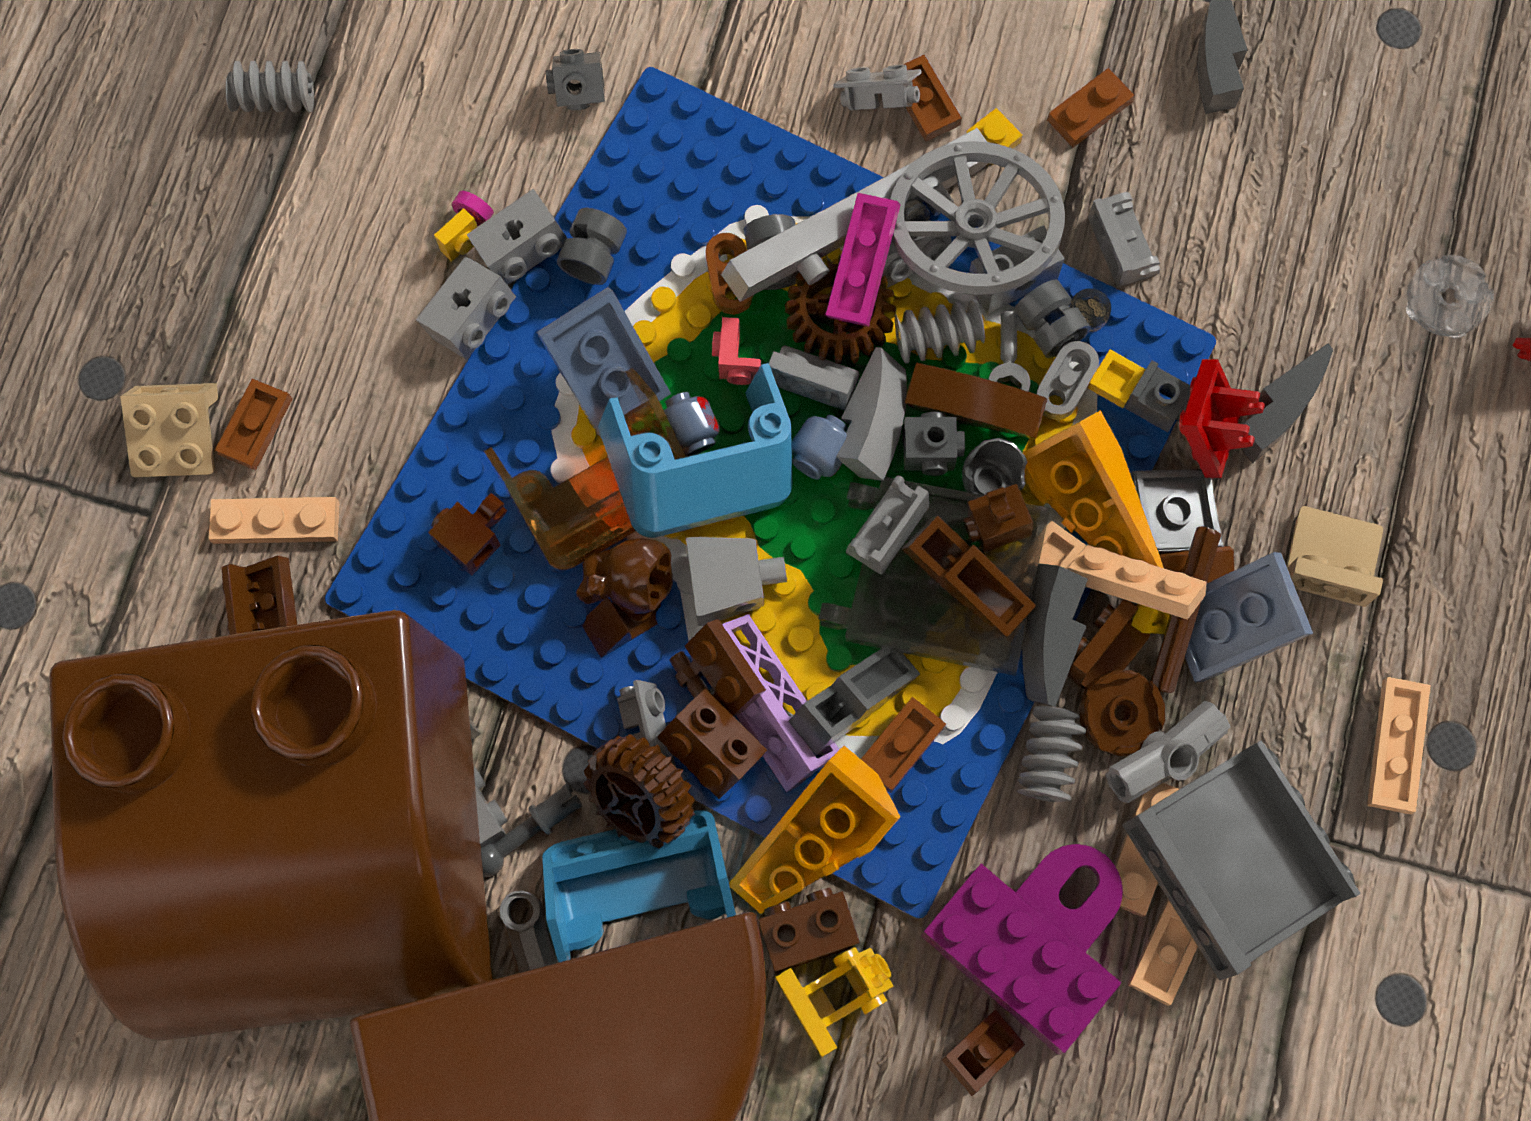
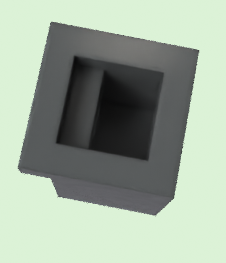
(1148, 403)

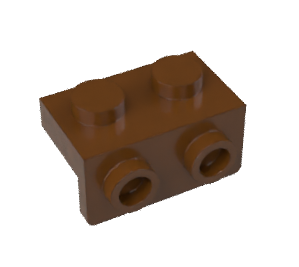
(259, 595)
(1111, 646)

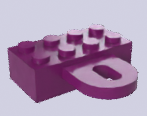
(1030, 946)

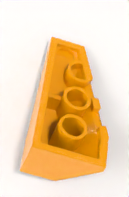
(1091, 488)

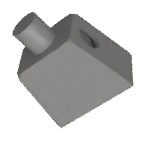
(729, 576)

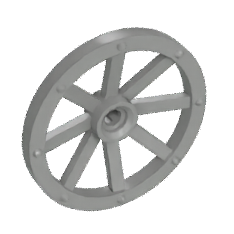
(977, 213)

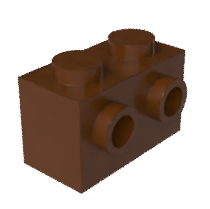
(709, 744)
(808, 930)

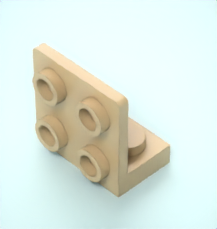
(169, 429)
(1335, 556)

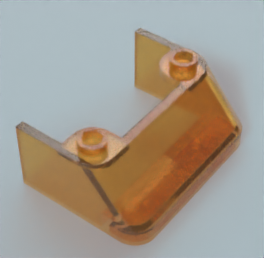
(587, 509)

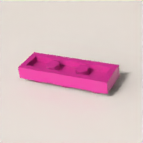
(863, 259)

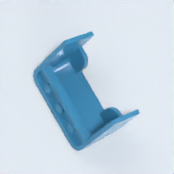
(706, 487)
(616, 878)

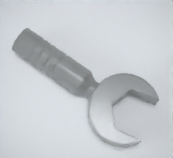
(1009, 370)

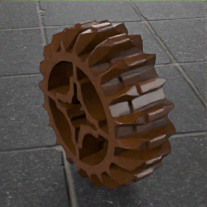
(803, 308)
(639, 791)

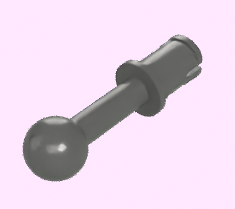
(543, 818)

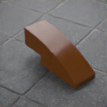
(975, 401)
(968, 576)

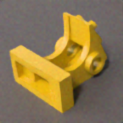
(868, 977)

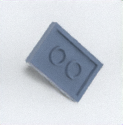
(594, 350)
(1245, 618)

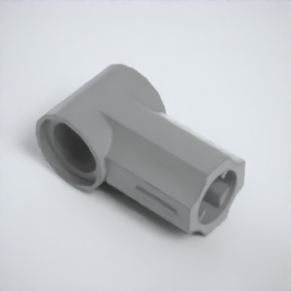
(528, 940)

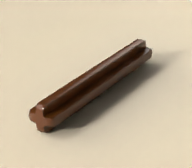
(1179, 629)

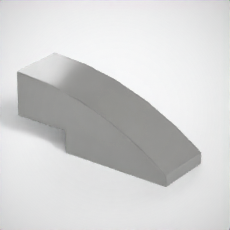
(875, 417)

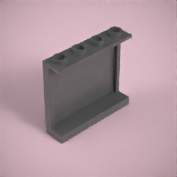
(1241, 859)

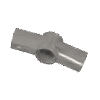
(1168, 754)

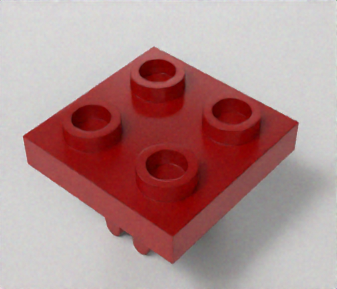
(1214, 416)

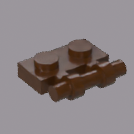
(723, 667)

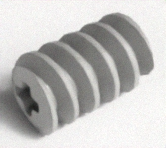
(269, 88)
(939, 330)
(1050, 754)

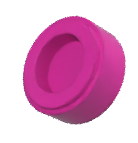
(473, 205)

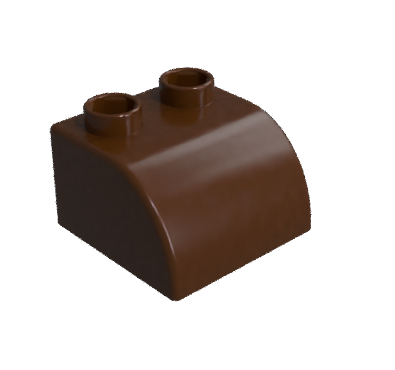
(269, 825)
(600, 1037)

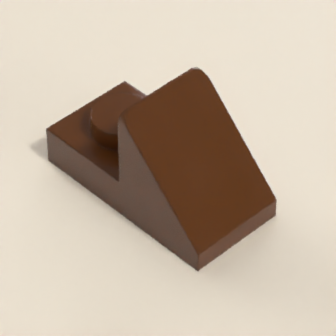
(615, 626)
(982, 1052)

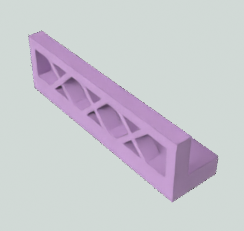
(766, 718)

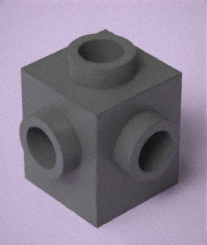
(576, 79)
(931, 443)

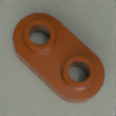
(717, 246)

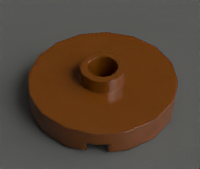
(1142, 711)

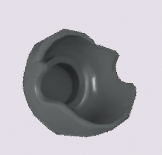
(992, 466)

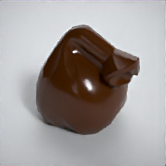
(632, 574)

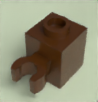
(998, 518)
(468, 535)

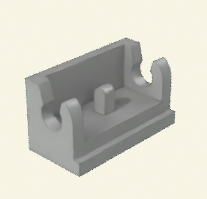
(1122, 239)
(889, 525)

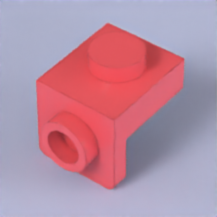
(726, 347)

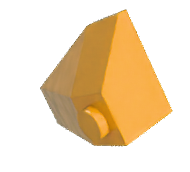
(828, 826)

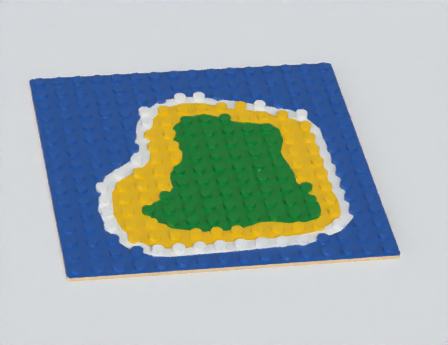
(675, 177)

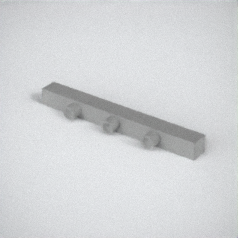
(808, 241)

